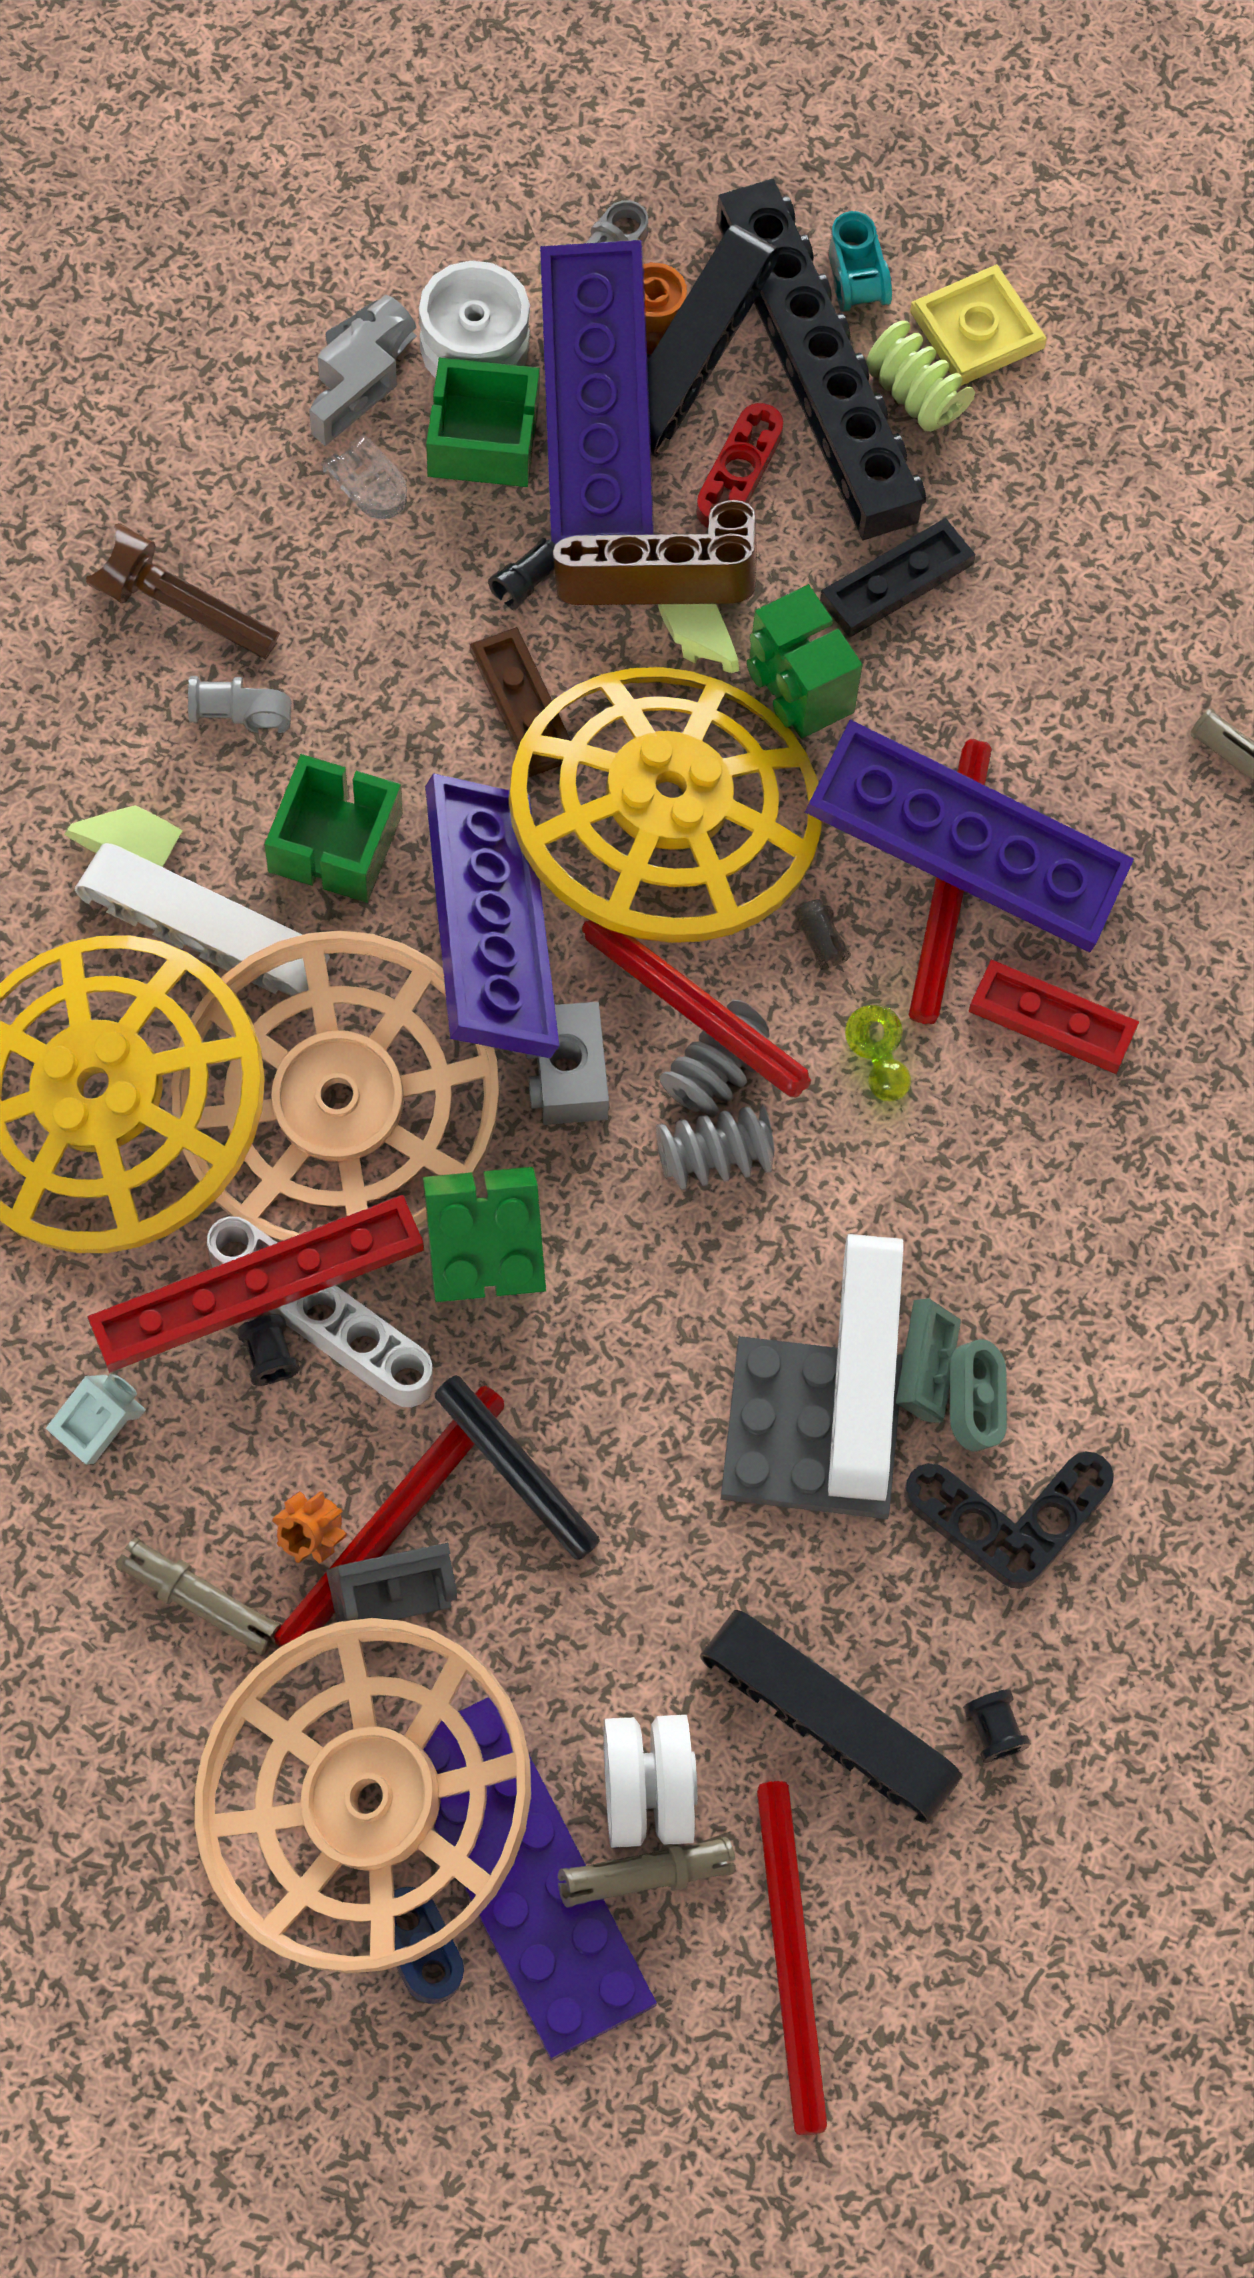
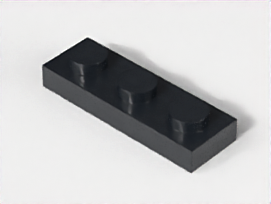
(897, 577)

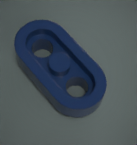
(446, 1956)

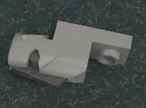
(359, 365)

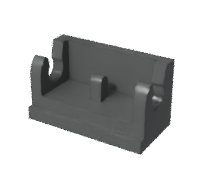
(394, 1585)

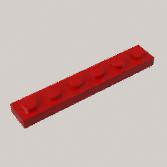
(255, 1283)

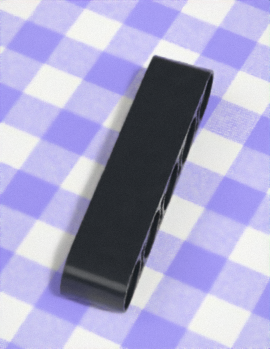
(705, 327)
(833, 1714)

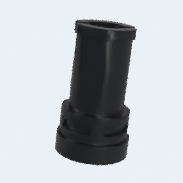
(523, 575)

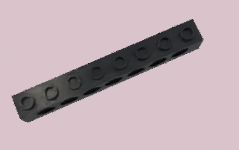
(873, 504)

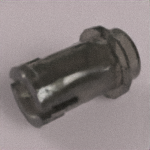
(817, 925)

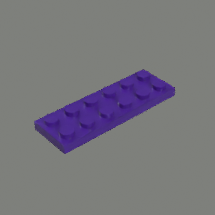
(597, 389)
(969, 836)
(489, 921)
(560, 1959)

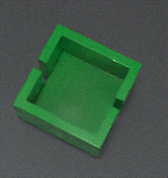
(483, 422)
(811, 680)
(329, 837)
(487, 1238)

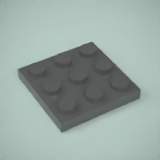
(784, 1429)

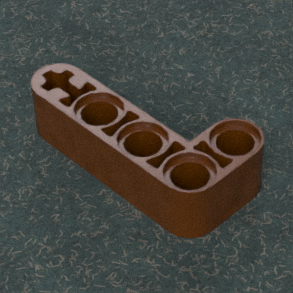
(663, 566)

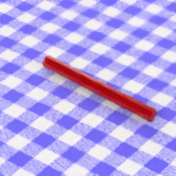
(944, 913)
(700, 1008)
(389, 1519)
(791, 1959)

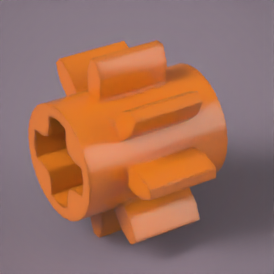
(309, 1527)

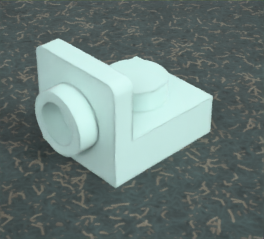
(95, 1415)

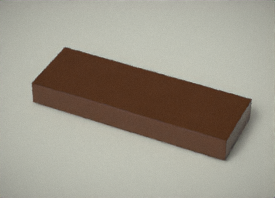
(517, 690)

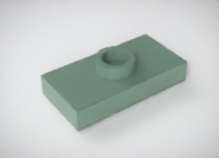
(927, 1359)

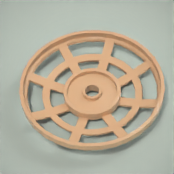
(347, 1059)
(333, 1787)

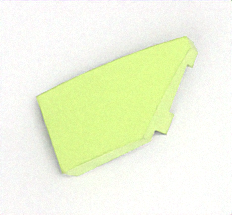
(700, 633)
(129, 829)

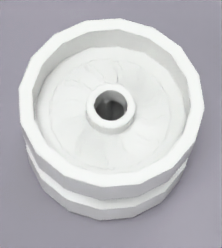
(474, 316)
(649, 1780)

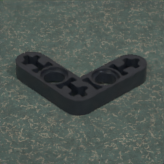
(1023, 1534)

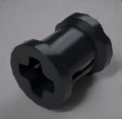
(268, 1349)
(996, 1725)

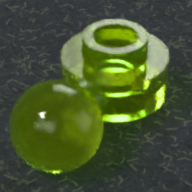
(888, 1077)

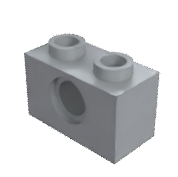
(576, 1093)

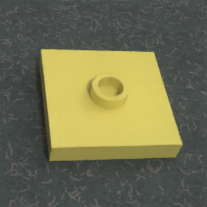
(978, 324)

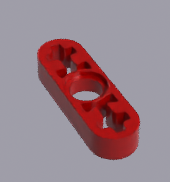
(738, 447)

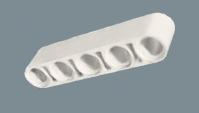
(187, 915)
(342, 1327)
(866, 1368)

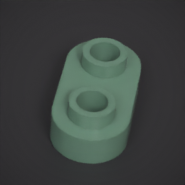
(979, 1400)

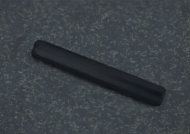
(517, 1467)

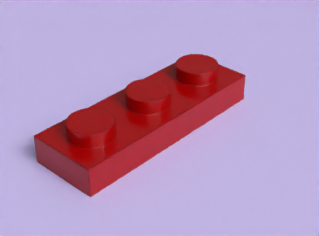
(1053, 1016)

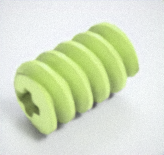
(915, 380)

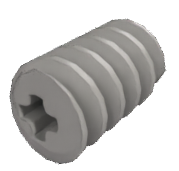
(709, 1067)
(716, 1146)

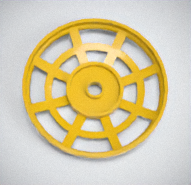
(658, 819)
(130, 1098)

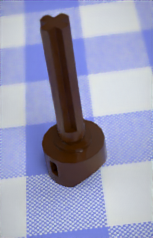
(132, 570)

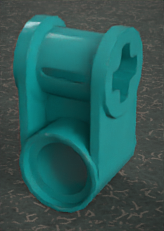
(858, 270)

